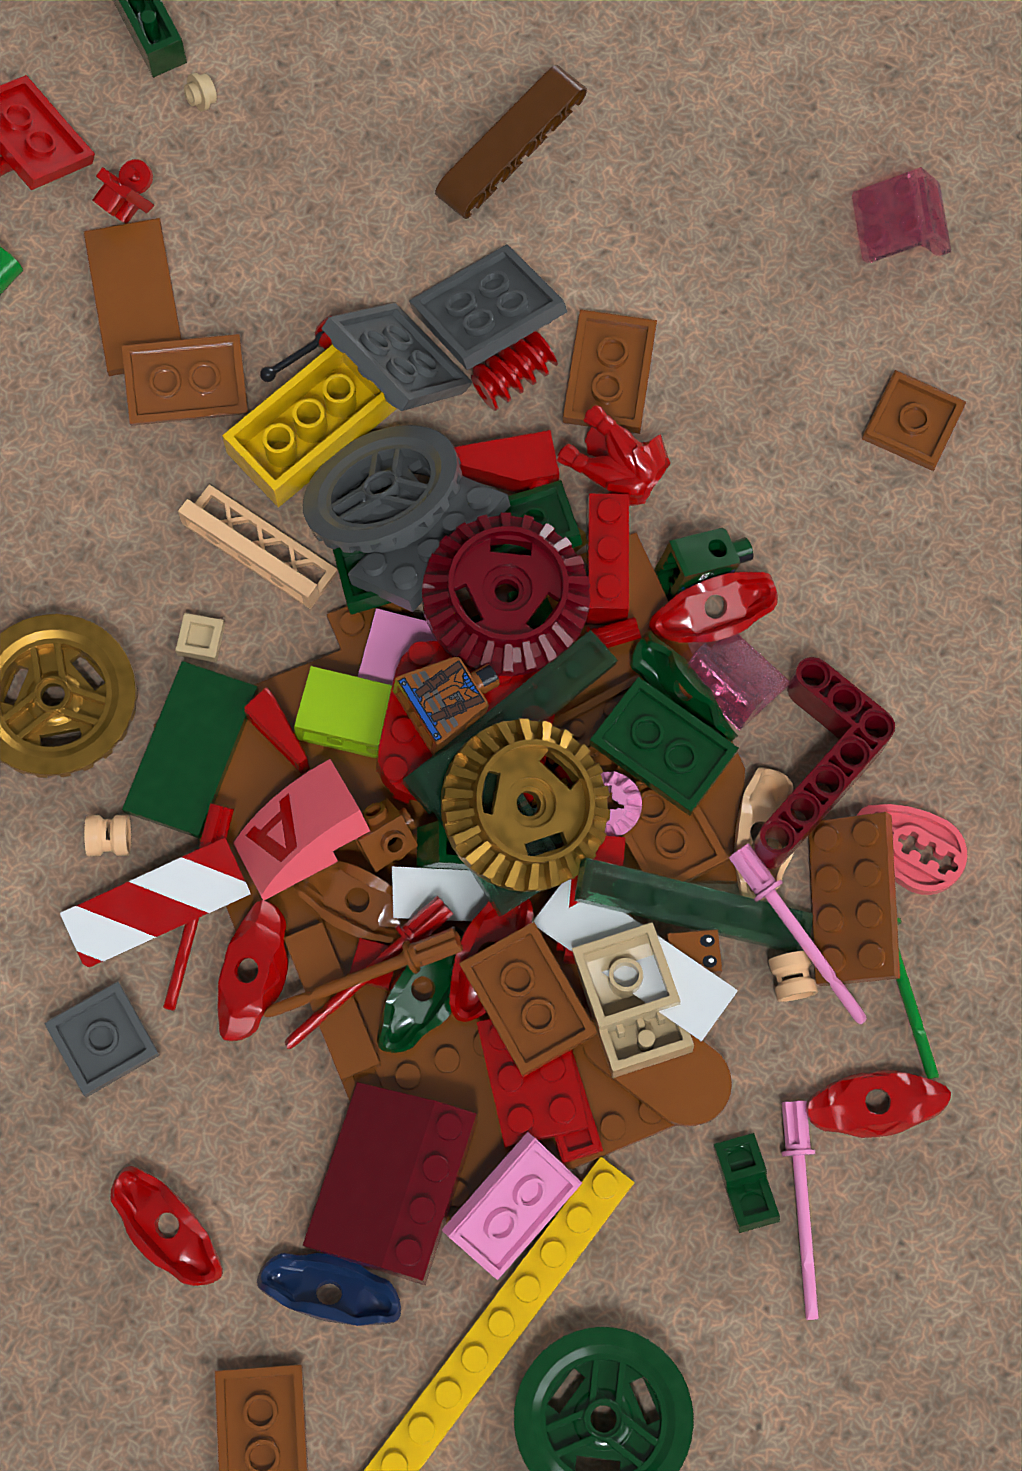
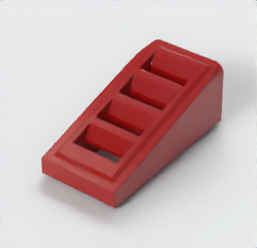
(271, 722)

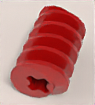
(511, 367)

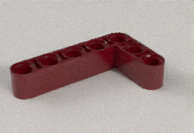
(831, 770)

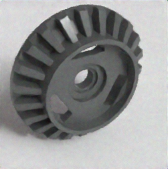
(342, 497)

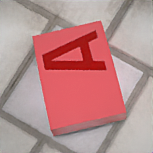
(300, 830)

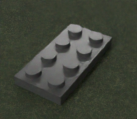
(400, 573)

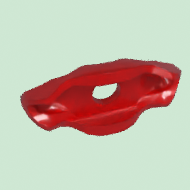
(745, 598)
(483, 929)
(242, 1003)
(843, 1106)
(140, 1204)

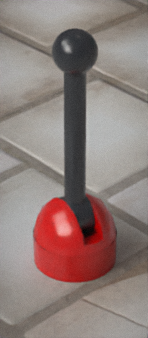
(321, 340)

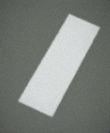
(700, 991)

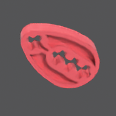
(929, 831)

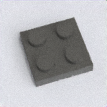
(101, 1039)

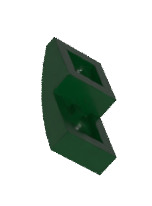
(746, 1183)

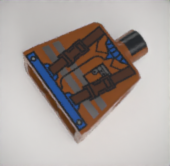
(444, 699)

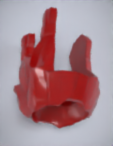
(620, 460)

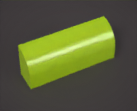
(342, 712)

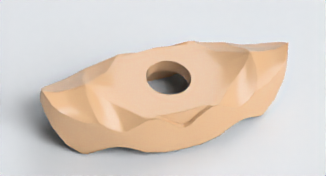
(760, 800)

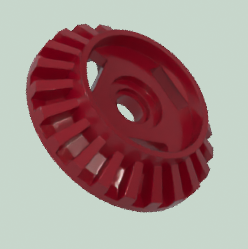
(503, 633)

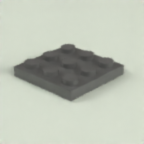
(488, 306)
(396, 356)

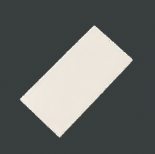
(418, 886)

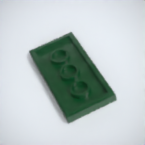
(190, 749)

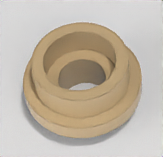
(200, 91)

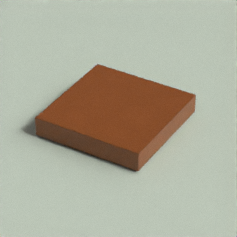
(914, 420)

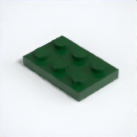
(664, 746)

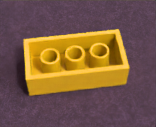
(305, 424)

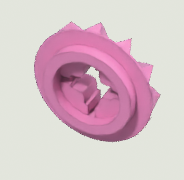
(626, 794)

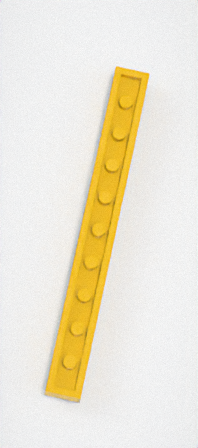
(503, 1321)

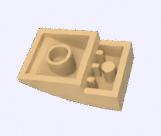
(627, 1027)

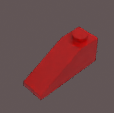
(511, 462)

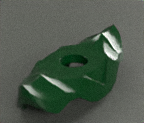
(666, 669)
(406, 1018)

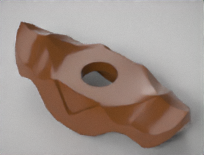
(328, 894)

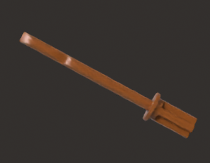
(414, 955)

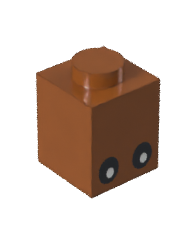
(699, 946)

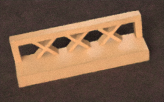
(253, 553)

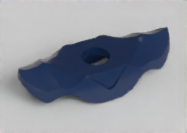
(296, 1279)

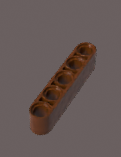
(509, 140)

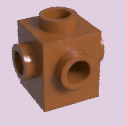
(388, 836)

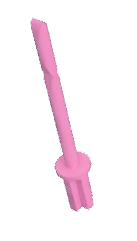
(764, 885)
(798, 1145)

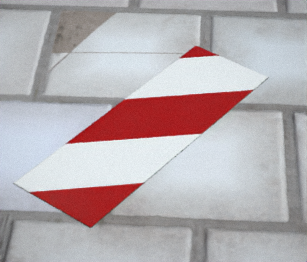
(155, 903)

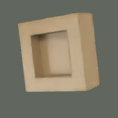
(200, 637)

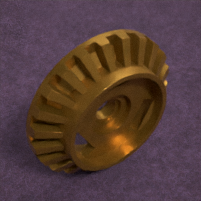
(47, 649)
(496, 841)

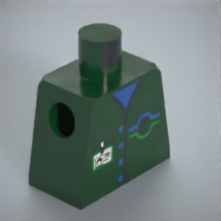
(700, 558)

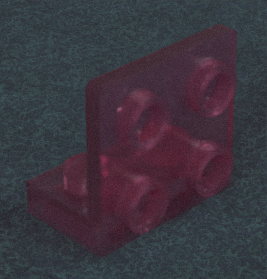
(901, 216)
(738, 678)

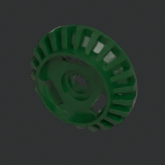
(609, 1362)

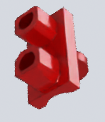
(122, 194)

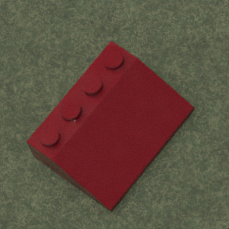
(391, 1182)

